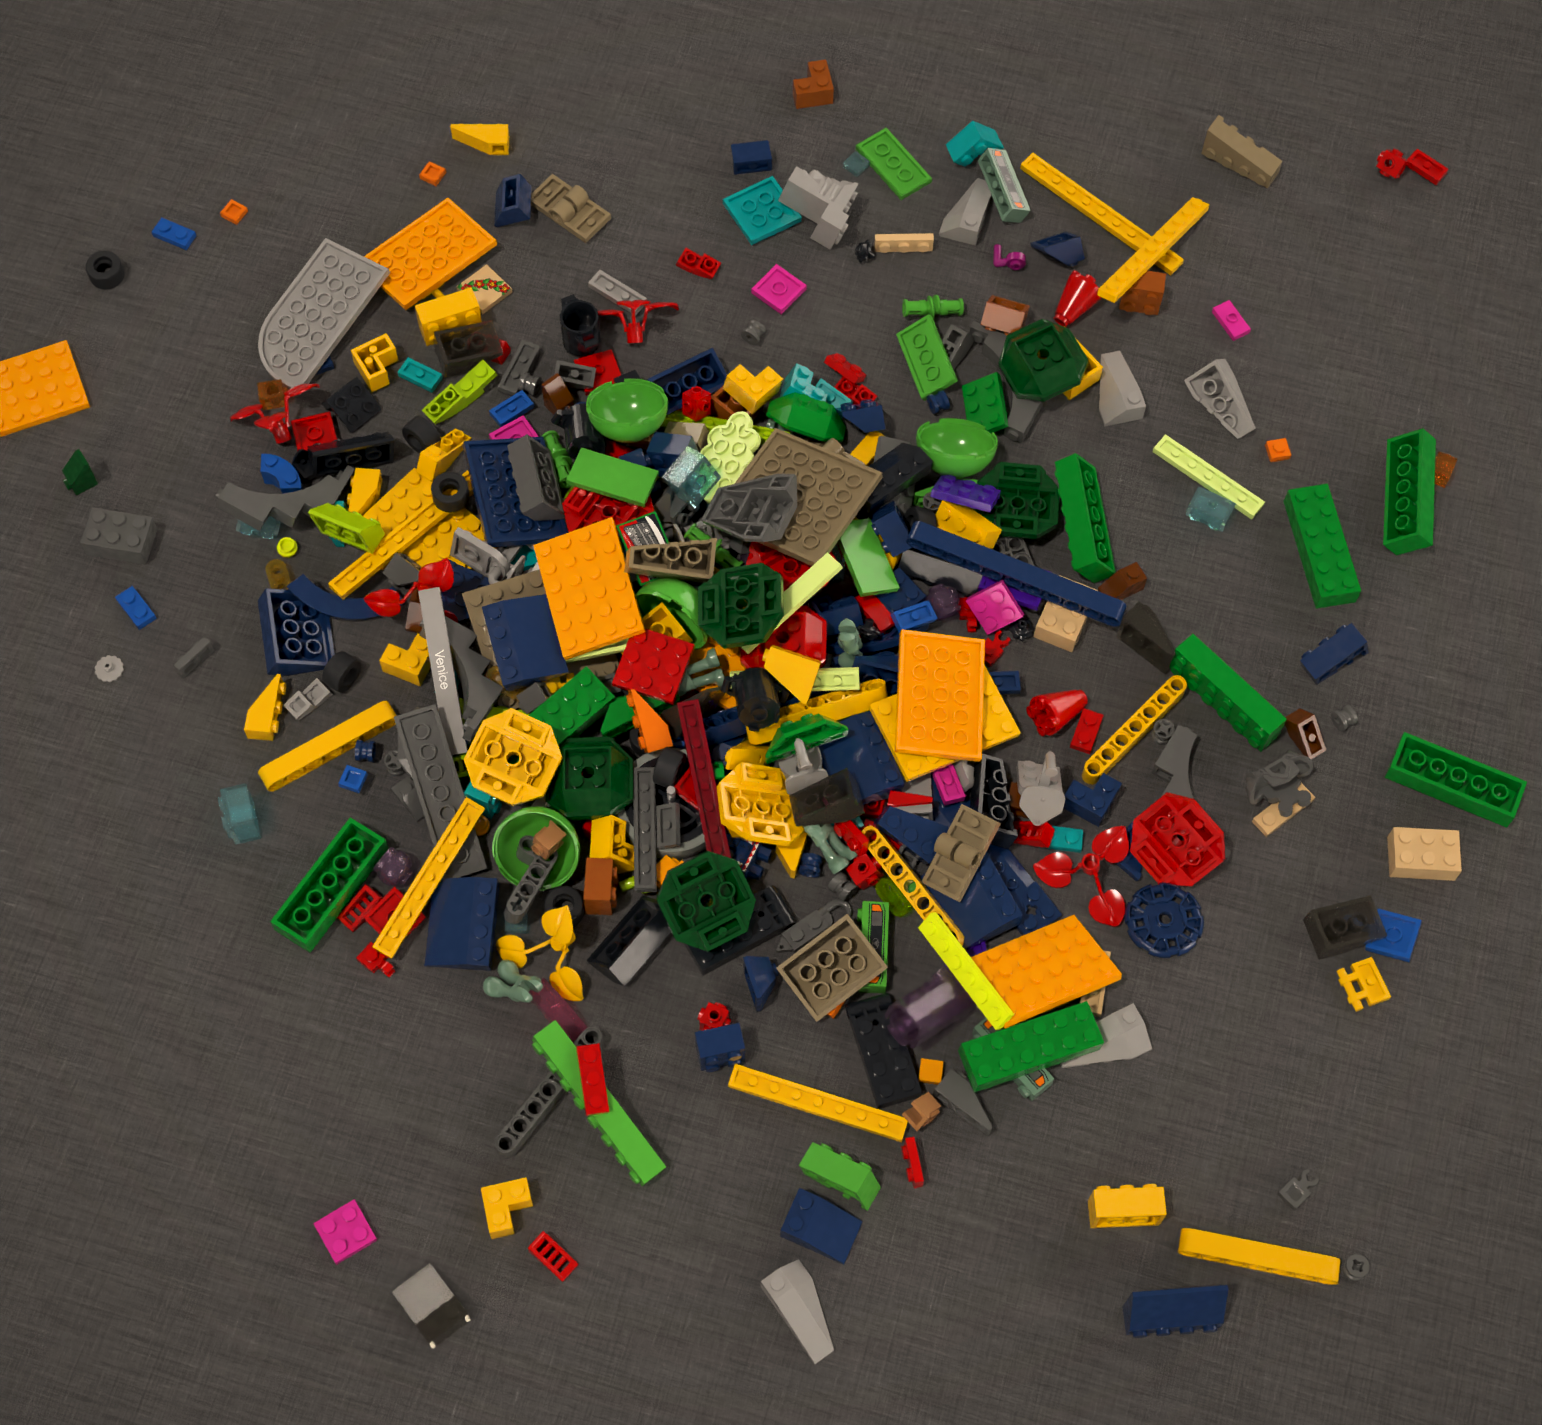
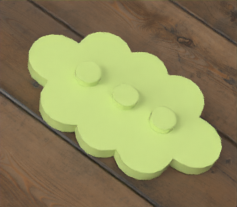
(731, 449)

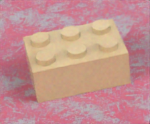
(1060, 625)
(1424, 853)

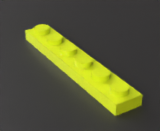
(966, 971)

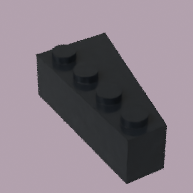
(992, 800)

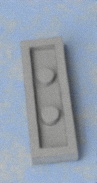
(614, 290)

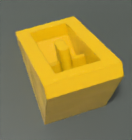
(791, 854)

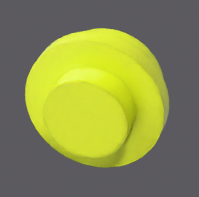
(287, 547)

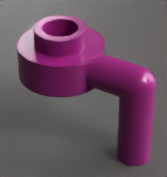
(1013, 260)

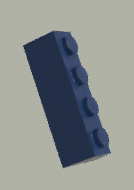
(701, 371)

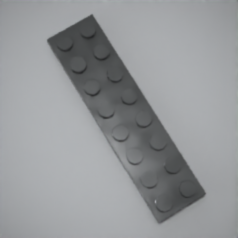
(437, 783)

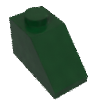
(78, 474)

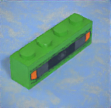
(874, 926)

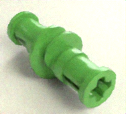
(932, 306)
(560, 457)
(722, 555)

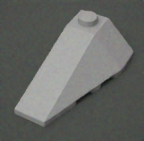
(968, 214)
(1119, 392)
(1220, 393)
(1123, 1038)
(798, 1304)

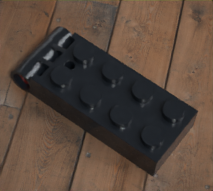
(775, 921)
(883, 1058)

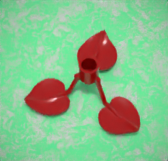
(634, 330)
(274, 422)
(433, 575)
(1109, 844)

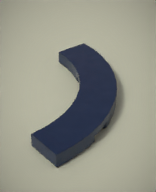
(331, 604)
(878, 643)

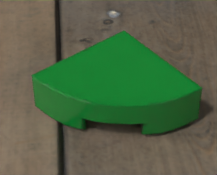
(718, 770)

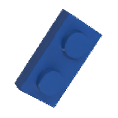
(174, 233)
(511, 408)
(135, 607)
(914, 616)

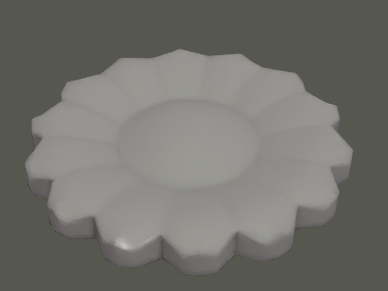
(109, 668)

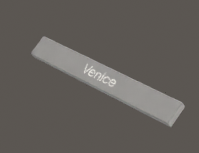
(442, 669)

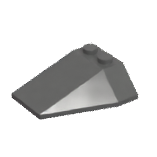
(754, 508)

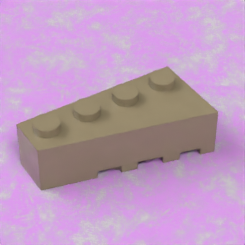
(1240, 153)
(677, 560)

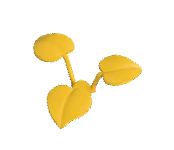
(559, 925)

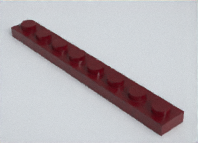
(703, 777)

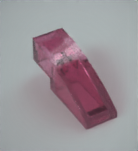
(557, 1009)

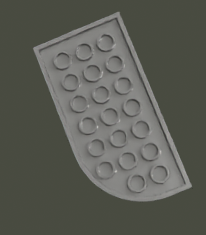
(317, 312)

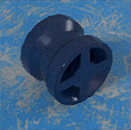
(938, 402)
(365, 750)
(810, 865)

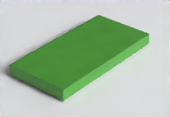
(893, 163)
(926, 357)
(612, 477)
(867, 559)

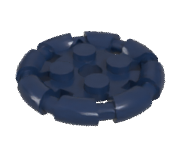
(1164, 932)

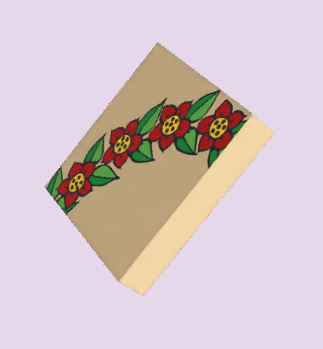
(487, 287)

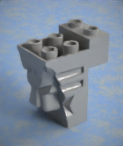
(822, 201)

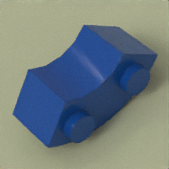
(280, 473)

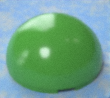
(627, 409)
(957, 446)
(679, 599)
(529, 822)

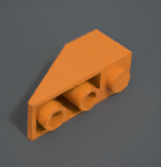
(652, 729)

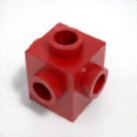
(1398, 163)
(696, 403)
(865, 871)
(716, 1010)

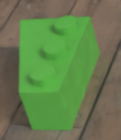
(840, 1173)

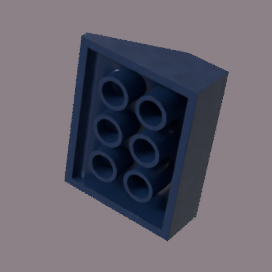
(293, 634)
(524, 641)
(866, 758)
(985, 907)
(463, 923)
(1175, 1311)

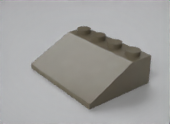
(832, 967)

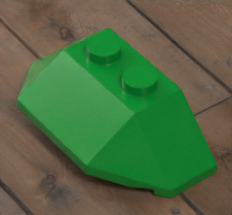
(807, 416)
(619, 715)
(811, 729)

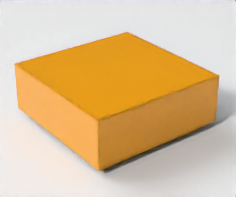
(930, 1071)

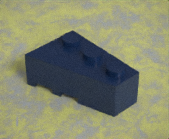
(1334, 653)
(911, 832)

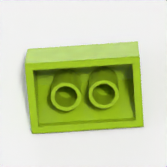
(347, 526)

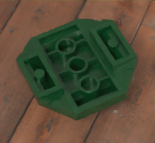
(1037, 377)
(1029, 490)
(729, 591)
(593, 797)
(725, 914)

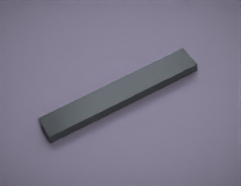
(644, 830)

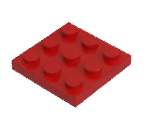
(654, 665)

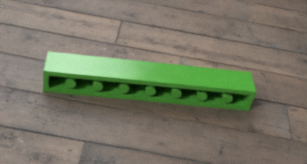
(615, 1126)

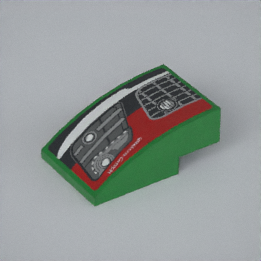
(642, 531)

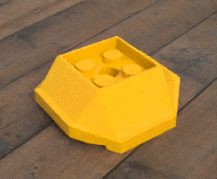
(506, 736)
(757, 805)

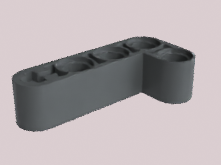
(1004, 545)
(528, 882)

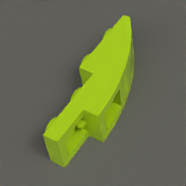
(459, 396)

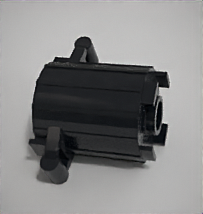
(579, 326)
(578, 430)
(756, 697)

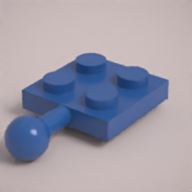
(1400, 937)

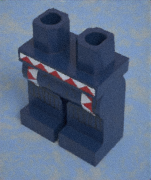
(747, 855)

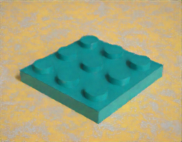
(759, 211)

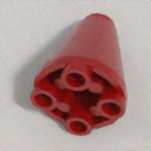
(1076, 299)
(1054, 710)

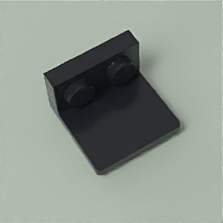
(352, 404)

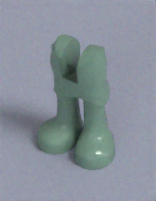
(849, 642)
(714, 677)
(840, 854)
(510, 975)

